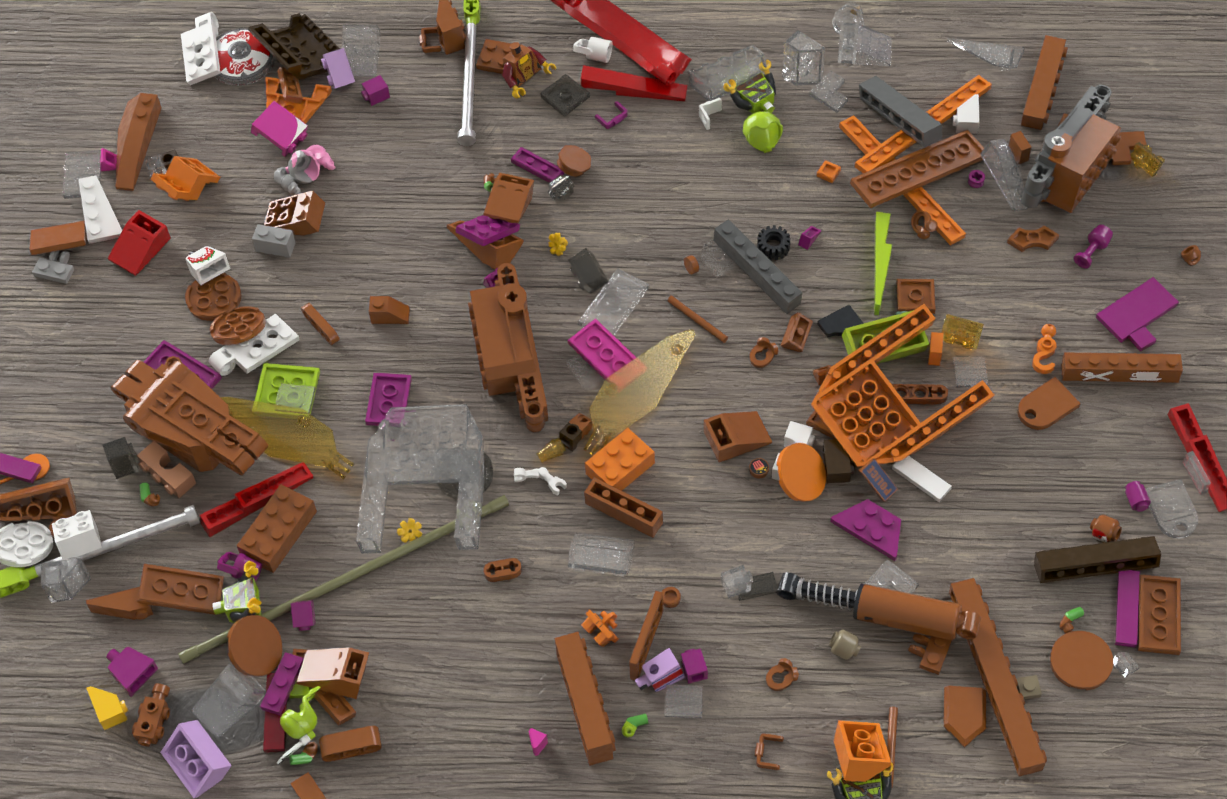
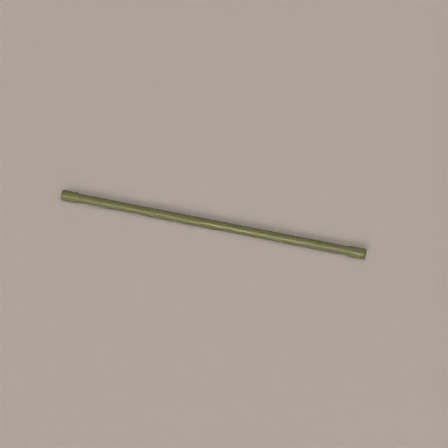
(492, 507)

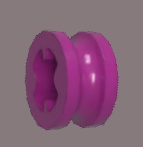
(976, 174)

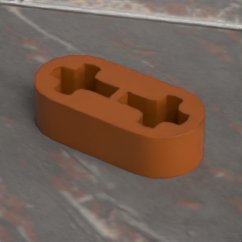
(502, 570)

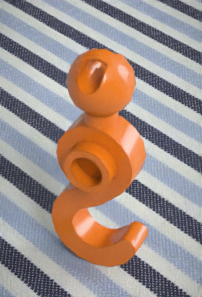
(1045, 347)

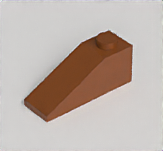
(121, 604)

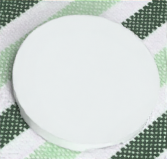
(24, 544)

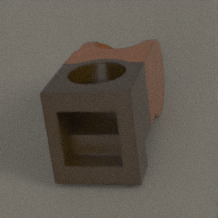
(575, 431)

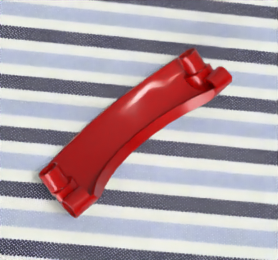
(629, 37)

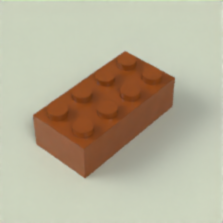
(277, 527)

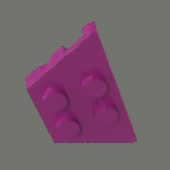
(872, 526)

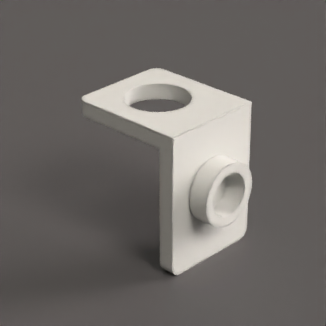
(709, 108)

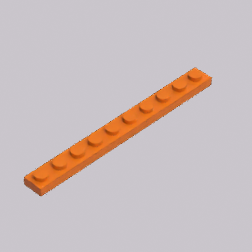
(941, 112)
(919, 197)

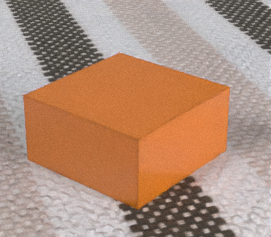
(935, 348)

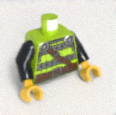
(755, 93)
(242, 597)
(875, 788)

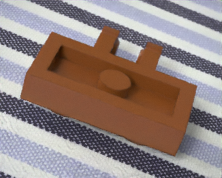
(934, 654)

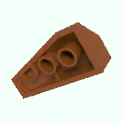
(492, 254)

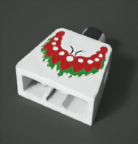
(206, 264)

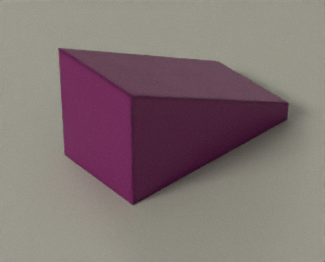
(808, 237)

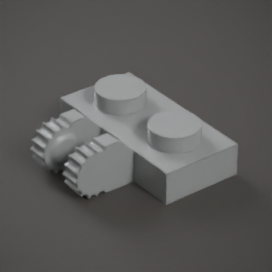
(54, 270)

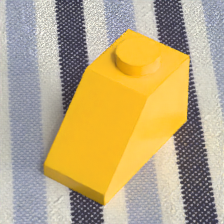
(107, 707)

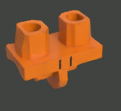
(594, 621)

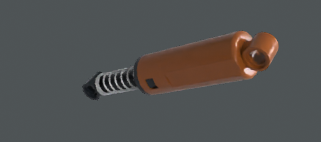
(888, 607)

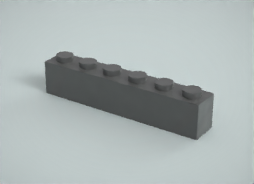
(900, 111)
(757, 266)

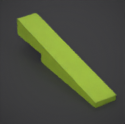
(882, 257)

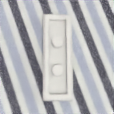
(922, 478)

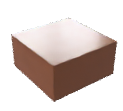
(1020, 147)

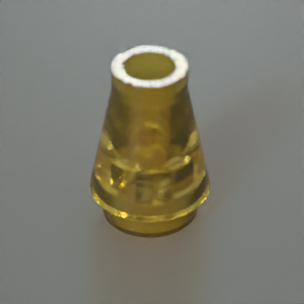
(551, 450)

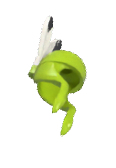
(300, 724)

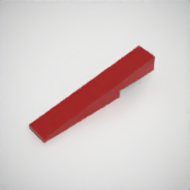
(631, 85)
(1194, 440)
(252, 499)

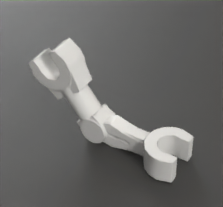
(520, 475)

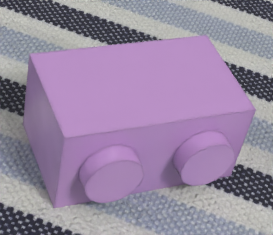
(338, 68)

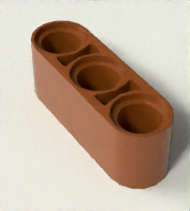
(350, 743)

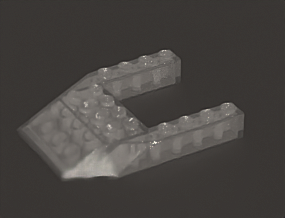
(423, 448)

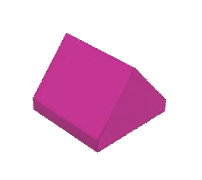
(108, 160)
(538, 740)

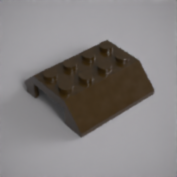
(296, 46)

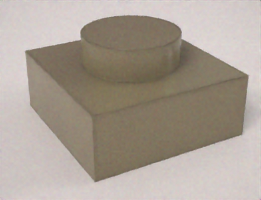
(1029, 687)

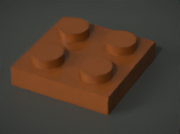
(492, 56)

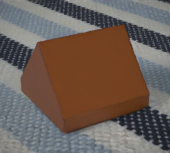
(821, 373)

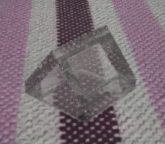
(1125, 664)

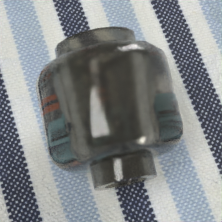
(561, 188)

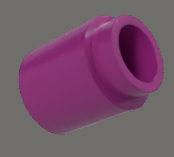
(1137, 496)

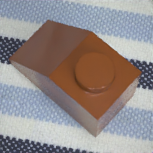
(388, 310)

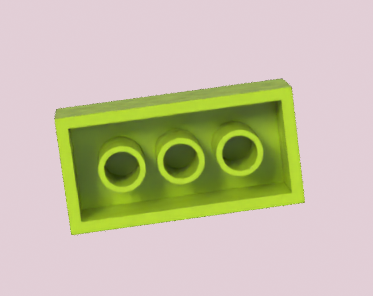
(858, 335)

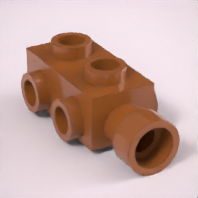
(153, 718)

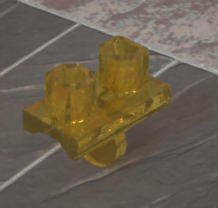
(1145, 159)

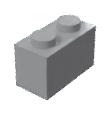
(273, 240)

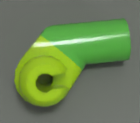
(632, 723)

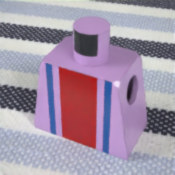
(660, 672)

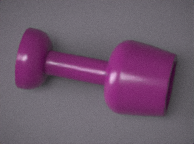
(1098, 239)

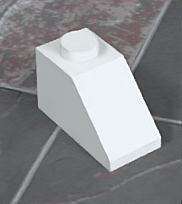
(967, 116)

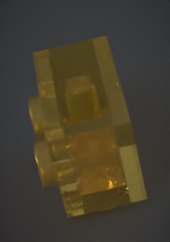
(961, 331)

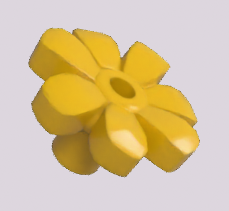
(557, 243)
(409, 530)

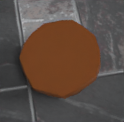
(573, 160)

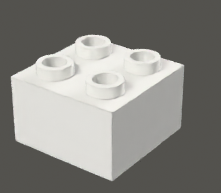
(76, 535)

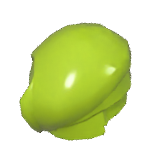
(762, 130)

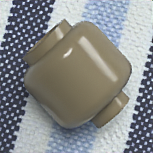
(844, 644)

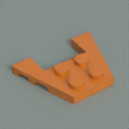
(302, 111)

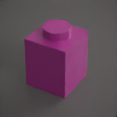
(375, 90)
(303, 614)
(694, 665)

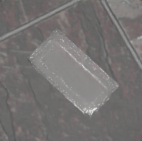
(1196, 472)

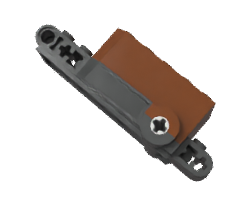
(1074, 154)

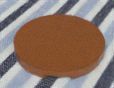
(213, 297)
(238, 325)
(254, 646)
(1081, 660)

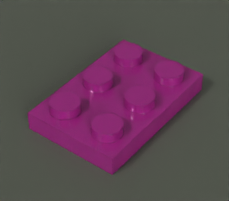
(486, 230)
(387, 392)

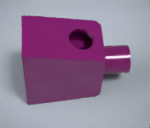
(130, 668)

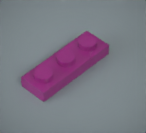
(282, 684)

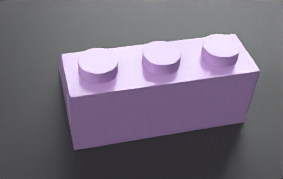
(195, 758)

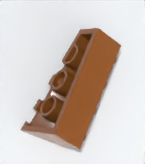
(43, 501)

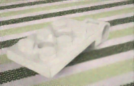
(201, 37)
(251, 357)

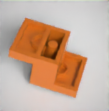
(185, 178)

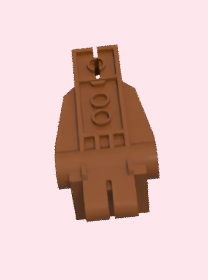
(507, 345)
(186, 417)

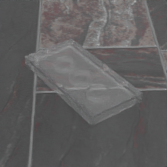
(615, 301)

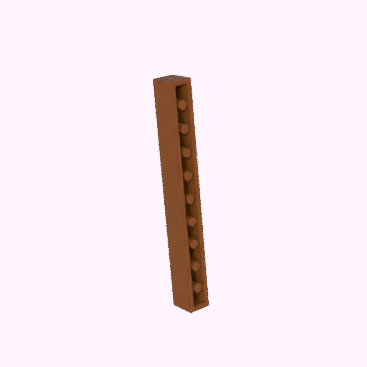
(1000, 683)

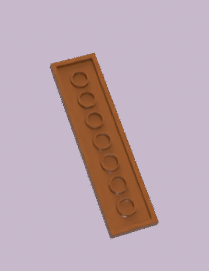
(918, 169)

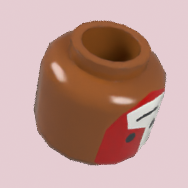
(1105, 528)

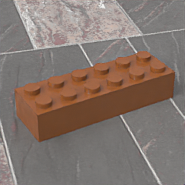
(585, 698)

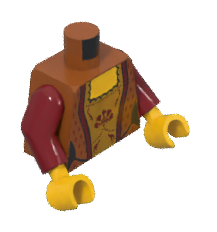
(521, 65)

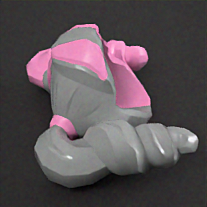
(303, 168)

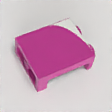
(280, 128)

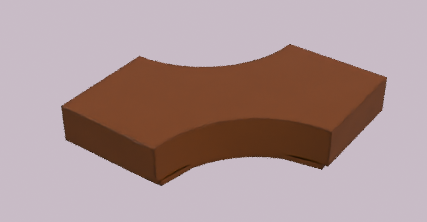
(1025, 239)

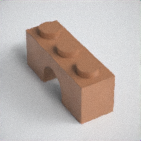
(175, 480)

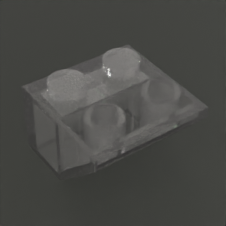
(64, 578)

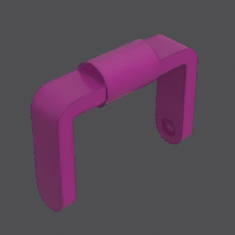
(615, 120)

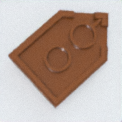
(964, 712)

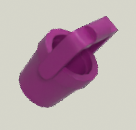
(238, 569)

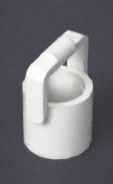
(595, 49)

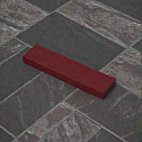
(273, 732)

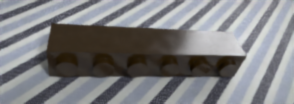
(1097, 559)

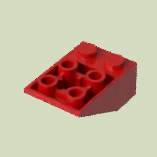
(139, 242)

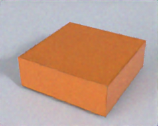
(828, 171)

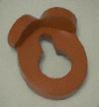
(930, 224)
(763, 344)
(783, 665)

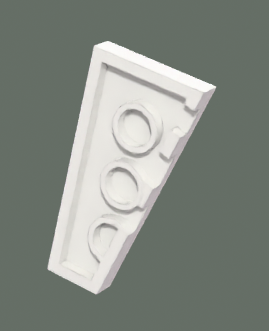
(98, 215)

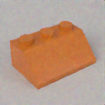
(860, 750)

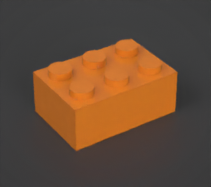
(621, 460)

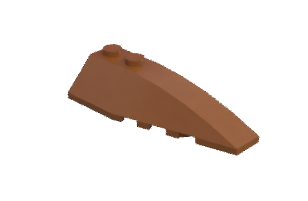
(134, 138)

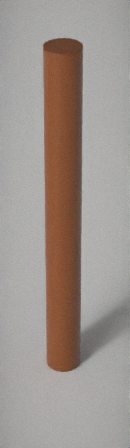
(699, 320)
(891, 741)

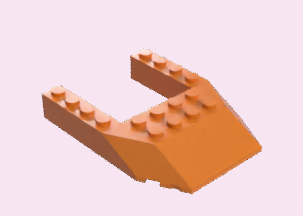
(868, 411)

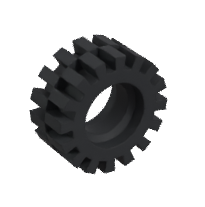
(774, 234)

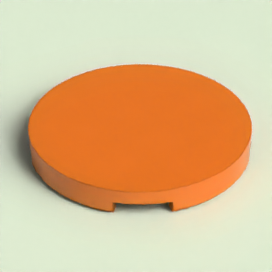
(801, 472)

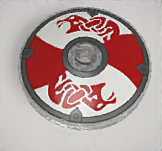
(242, 58)

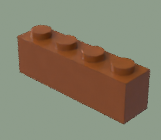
(623, 507)

